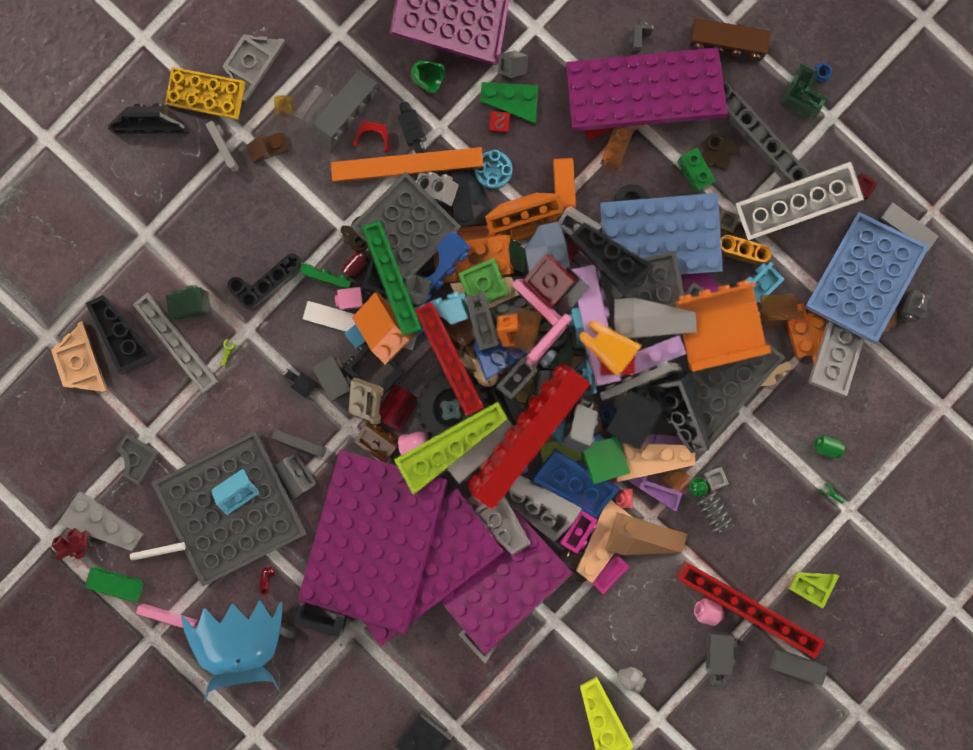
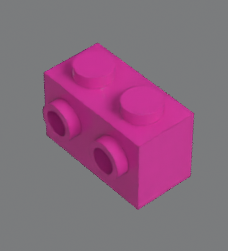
(578, 531)

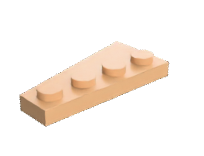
(655, 459)
(595, 554)

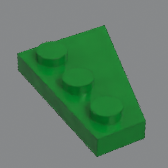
(511, 98)

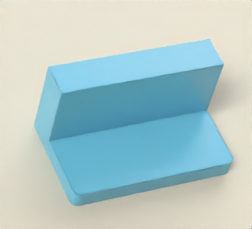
(234, 492)

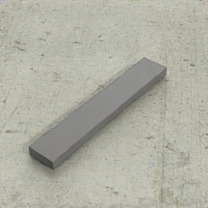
(175, 343)

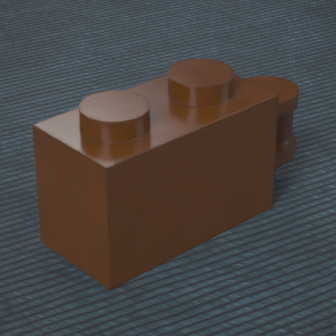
(462, 336)

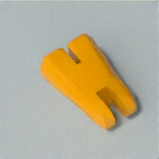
(610, 347)

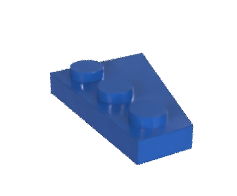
(498, 358)

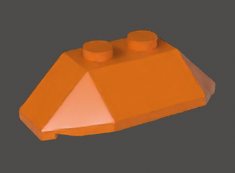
(524, 215)

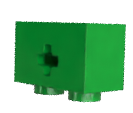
(695, 171)

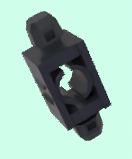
(412, 128)

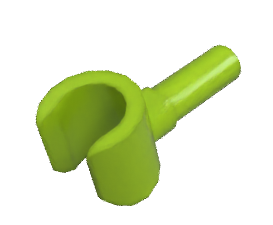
(227, 351)

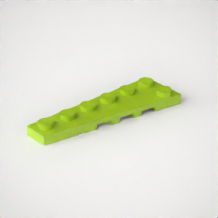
(440, 452)

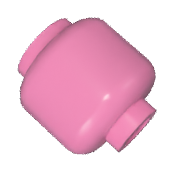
(709, 612)

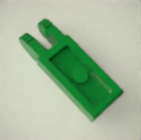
(326, 277)

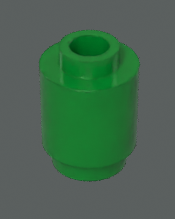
(829, 447)

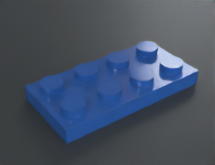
(572, 482)

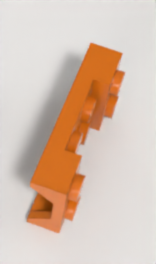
(485, 249)

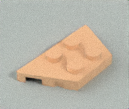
(78, 361)

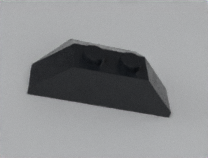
(147, 120)

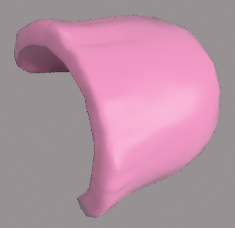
(410, 441)

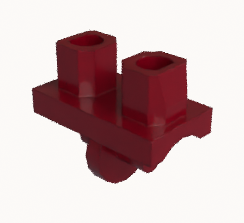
(73, 546)

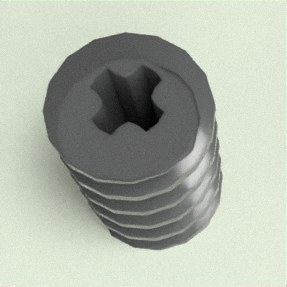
(715, 513)

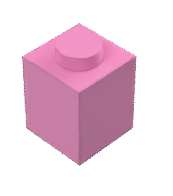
(349, 299)

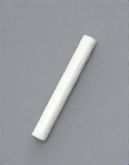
(157, 551)

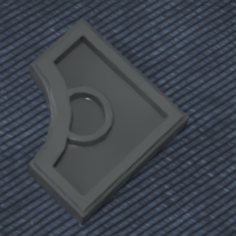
(137, 457)

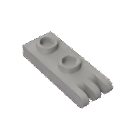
(224, 147)

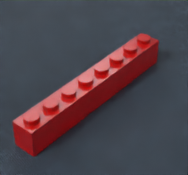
(749, 609)

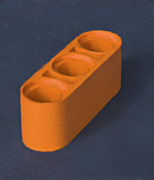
(564, 181)

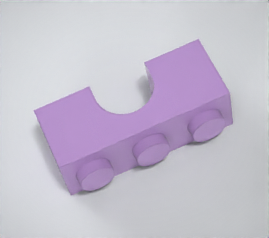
(658, 353)

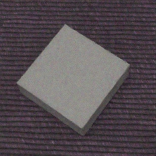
(715, 478)

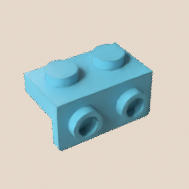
(766, 280)

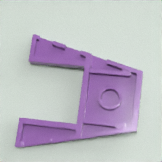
(665, 495)

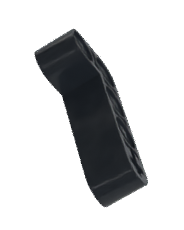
(268, 278)

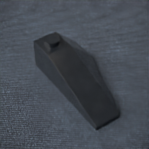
(683, 408)

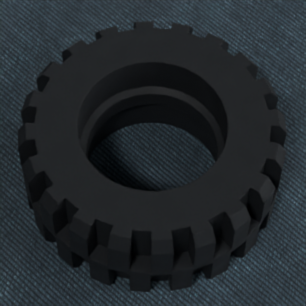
(428, 398)

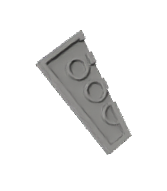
(644, 379)
(100, 522)

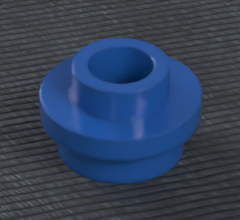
(826, 69)
(603, 410)

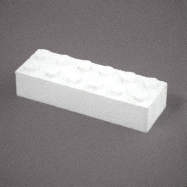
(799, 201)

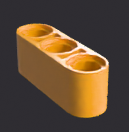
(750, 250)

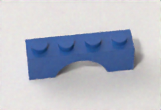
(451, 252)

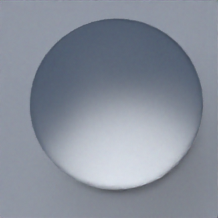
(548, 358)

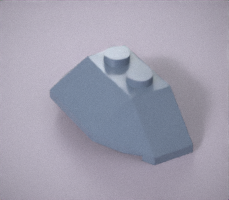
(545, 240)

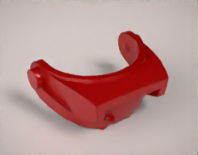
(380, 128)

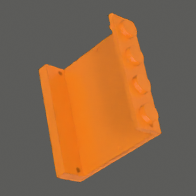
(726, 326)

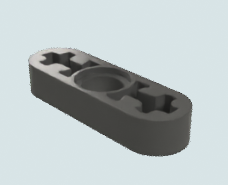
(299, 442)

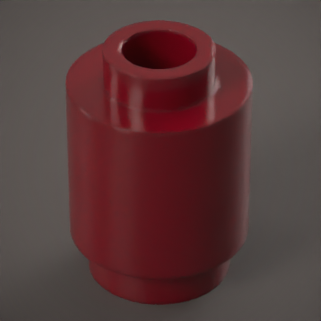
(355, 265)

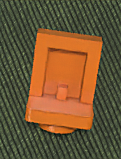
(506, 325)

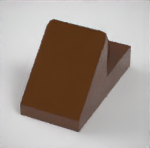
(267, 147)

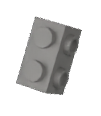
(573, 219)

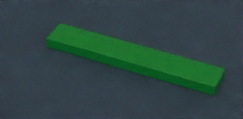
(391, 278)

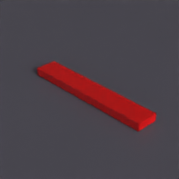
(449, 358)

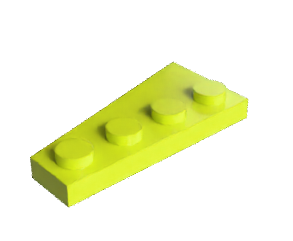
(603, 721)

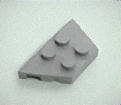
(252, 60)

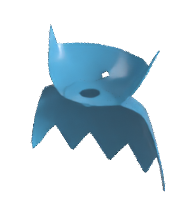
(235, 638)

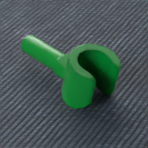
(832, 493)

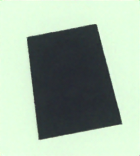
(571, 297)

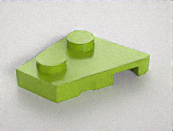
(813, 587)

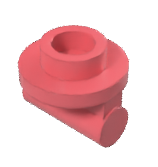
(624, 498)

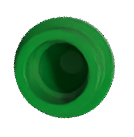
(698, 487)

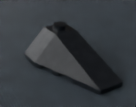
(470, 201)

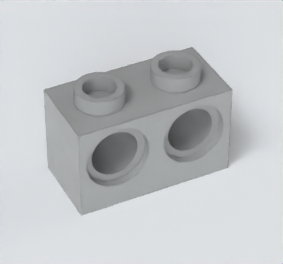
(441, 188)

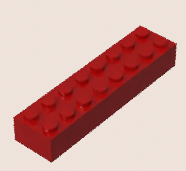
(527, 435)

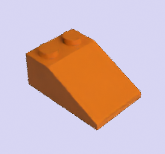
(380, 328)

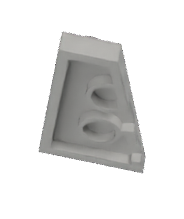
(504, 526)

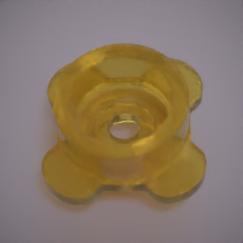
(278, 100)

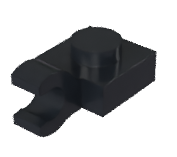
(302, 384)

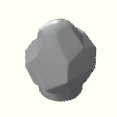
(631, 679)

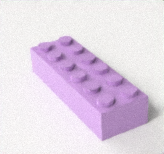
(592, 309)

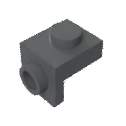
(635, 39)

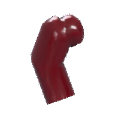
(265, 580)

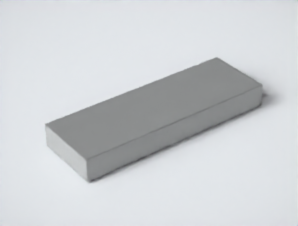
(908, 225)

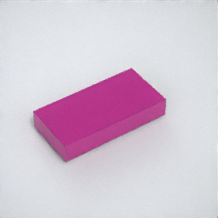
(610, 573)

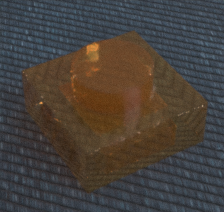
(675, 478)

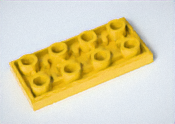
(205, 93)

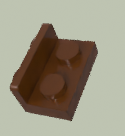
(377, 441)

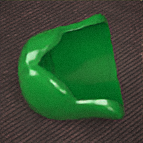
(435, 75)

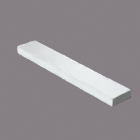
(336, 319)

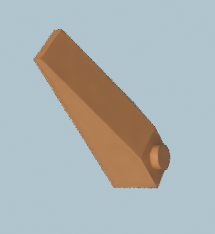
(641, 537)

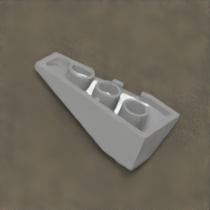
(645, 318)

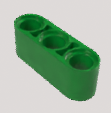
(114, 584)

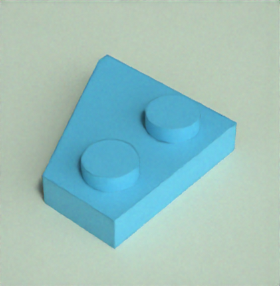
(577, 326)

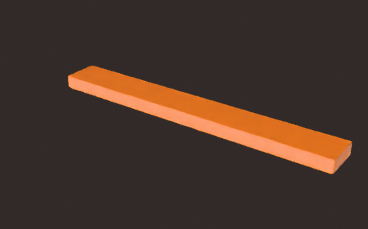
(410, 163)

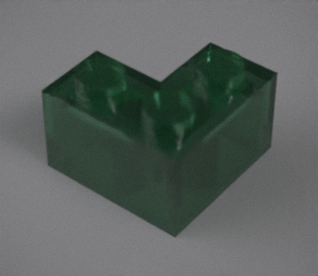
(799, 95)
(188, 303)

